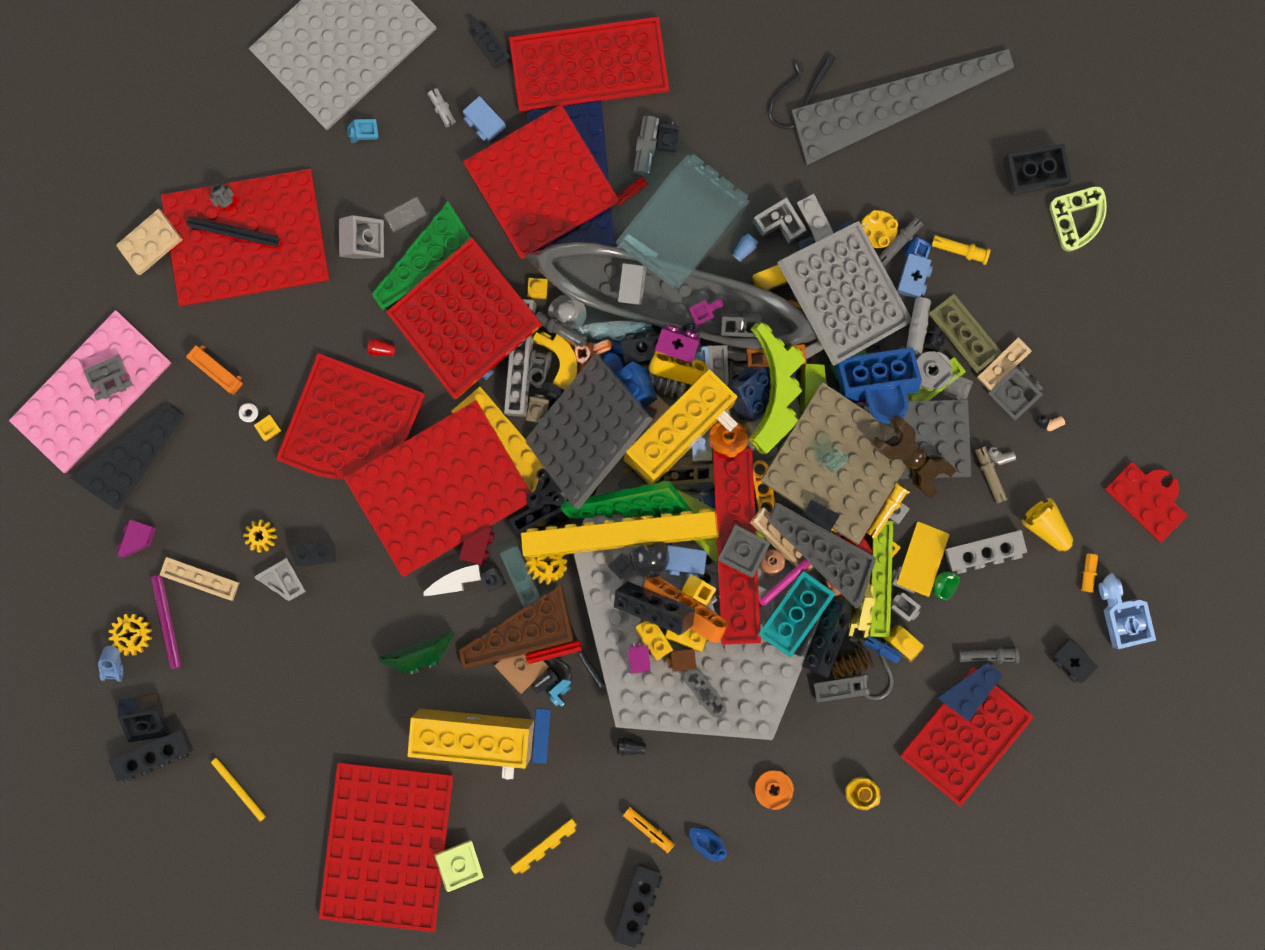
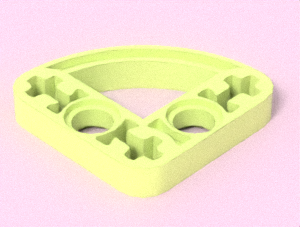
(1069, 207)

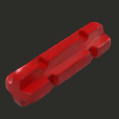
(632, 190)

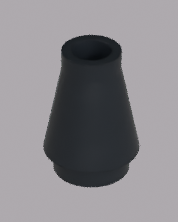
(547, 680)
(630, 747)

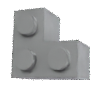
(782, 217)

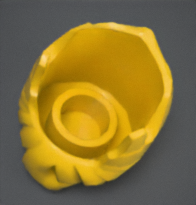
(862, 793)

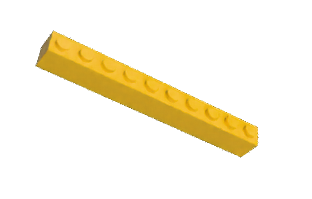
(620, 534)

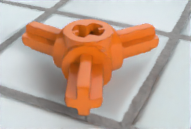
(591, 348)

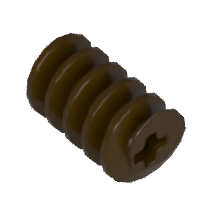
(852, 662)

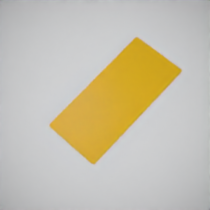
(923, 559)

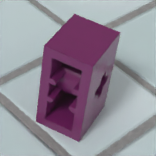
(687, 347)

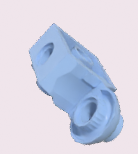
(1127, 620)

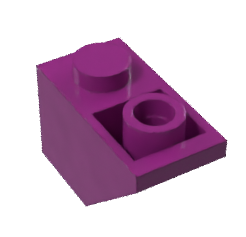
(136, 538)
(638, 658)

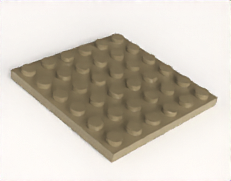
(855, 488)

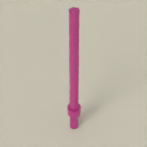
(787, 580)

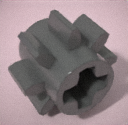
(221, 195)

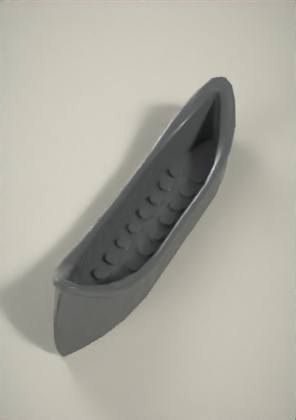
(593, 277)

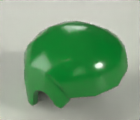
(945, 585)

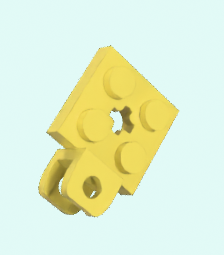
(862, 617)

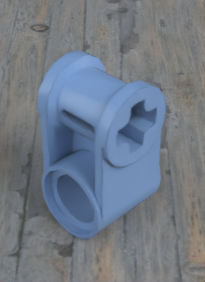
(110, 664)

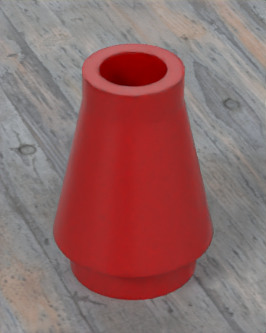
(380, 348)

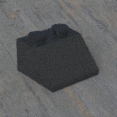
(142, 717)

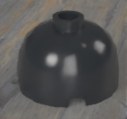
(650, 560)

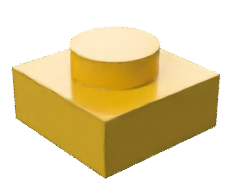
(537, 288)
(267, 428)

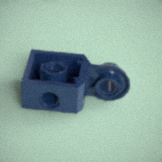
(752, 392)

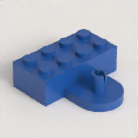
(634, 378)
(881, 381)

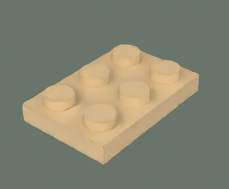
(149, 242)

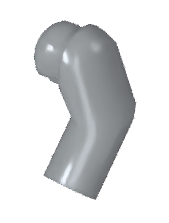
(1000, 458)

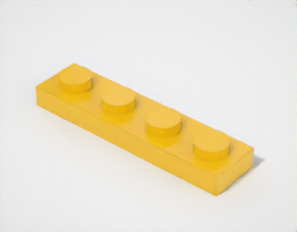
(538, 852)

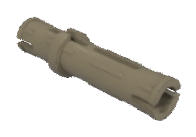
(990, 474)

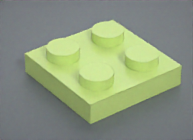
(458, 866)

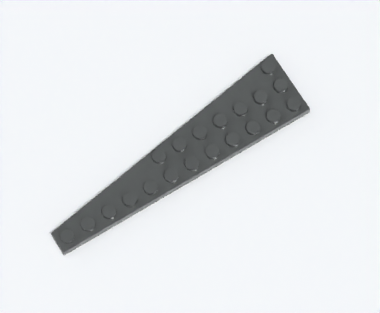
(854, 116)

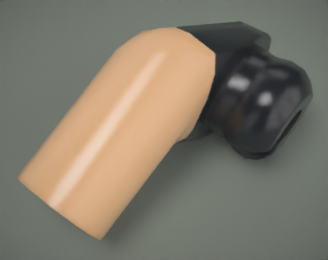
(1048, 424)

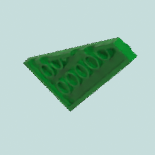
(633, 502)

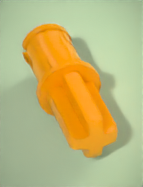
(1089, 572)

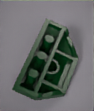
(419, 655)

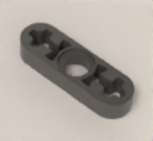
(703, 701)

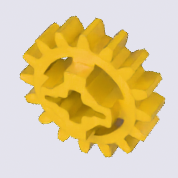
(543, 571)
(128, 626)

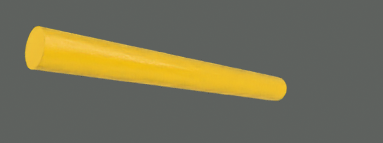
(238, 789)

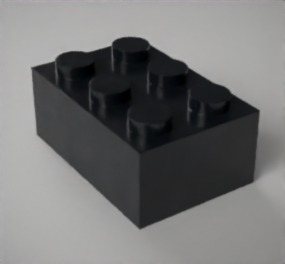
(1037, 169)

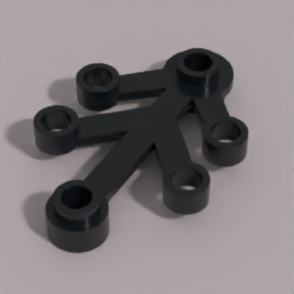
(540, 497)

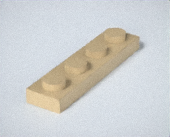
(761, 523)
(199, 579)

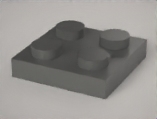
(743, 551)

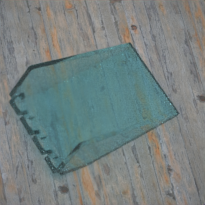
(683, 221)

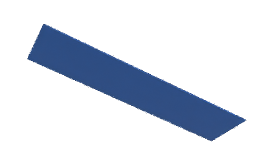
(541, 736)

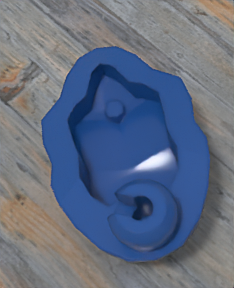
(707, 844)

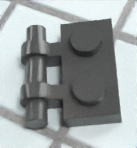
(106, 372)

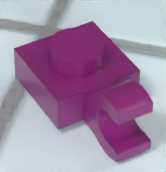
(703, 311)

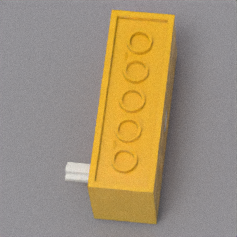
(681, 427)
(471, 739)

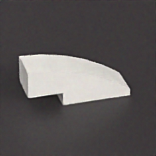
(454, 581)

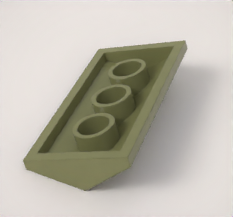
(965, 333)

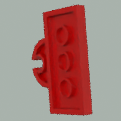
(1148, 500)

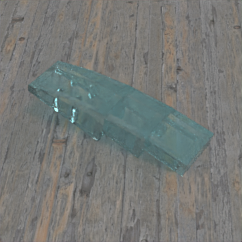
(614, 329)
(520, 578)

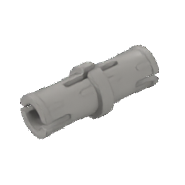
(441, 107)

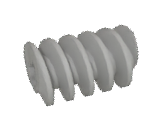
(668, 385)

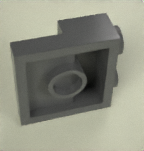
(1017, 392)

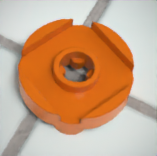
(728, 446)
(768, 799)

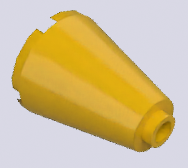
(1049, 525)

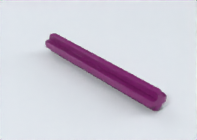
(165, 621)

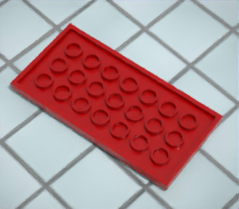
(589, 64)

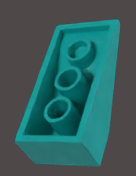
(796, 614)

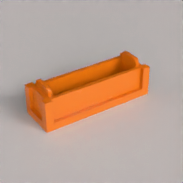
(214, 370)

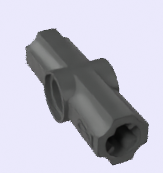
(646, 145)

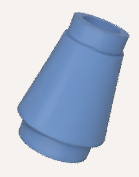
(745, 247)

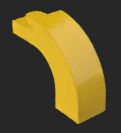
(568, 363)

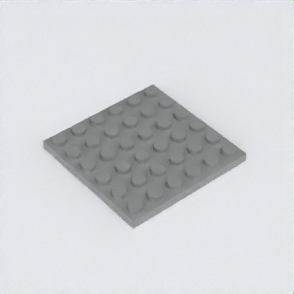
(845, 292)

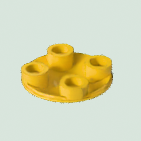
(880, 228)

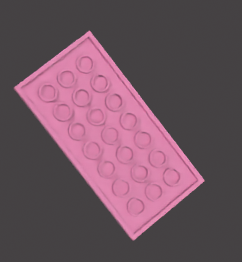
(64, 414)

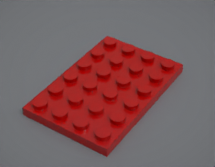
(962, 752)

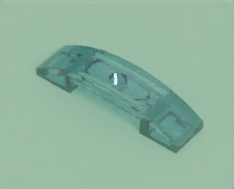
(832, 459)

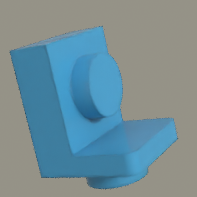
(362, 130)
(561, 688)

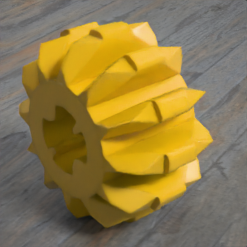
(253, 538)

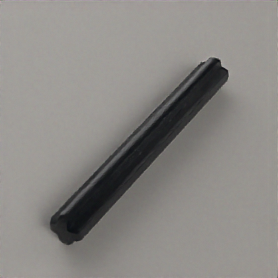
(232, 231)

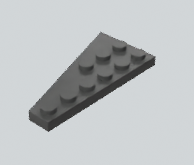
(833, 557)

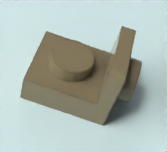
(537, 408)

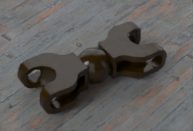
(903, 446)

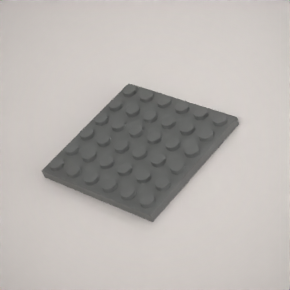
(588, 430)

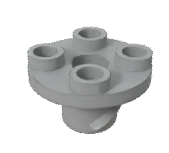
(568, 311)

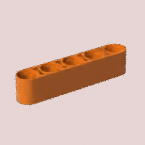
(705, 621)

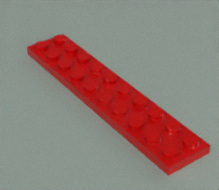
(736, 507)

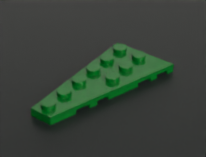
(428, 252)

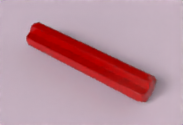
(553, 652)

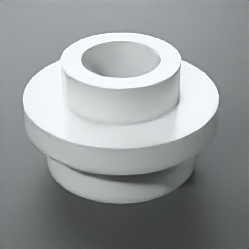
(242, 412)

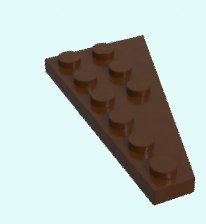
(529, 630)

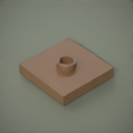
(520, 672)

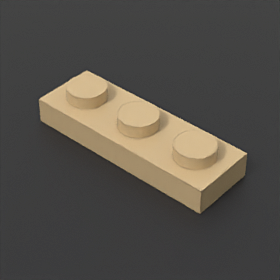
(1004, 364)

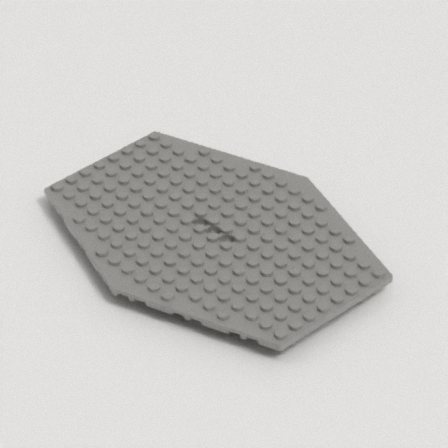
(748, 678)

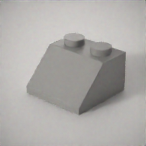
(361, 237)

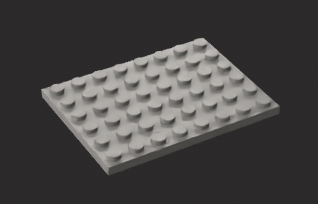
(340, 50)

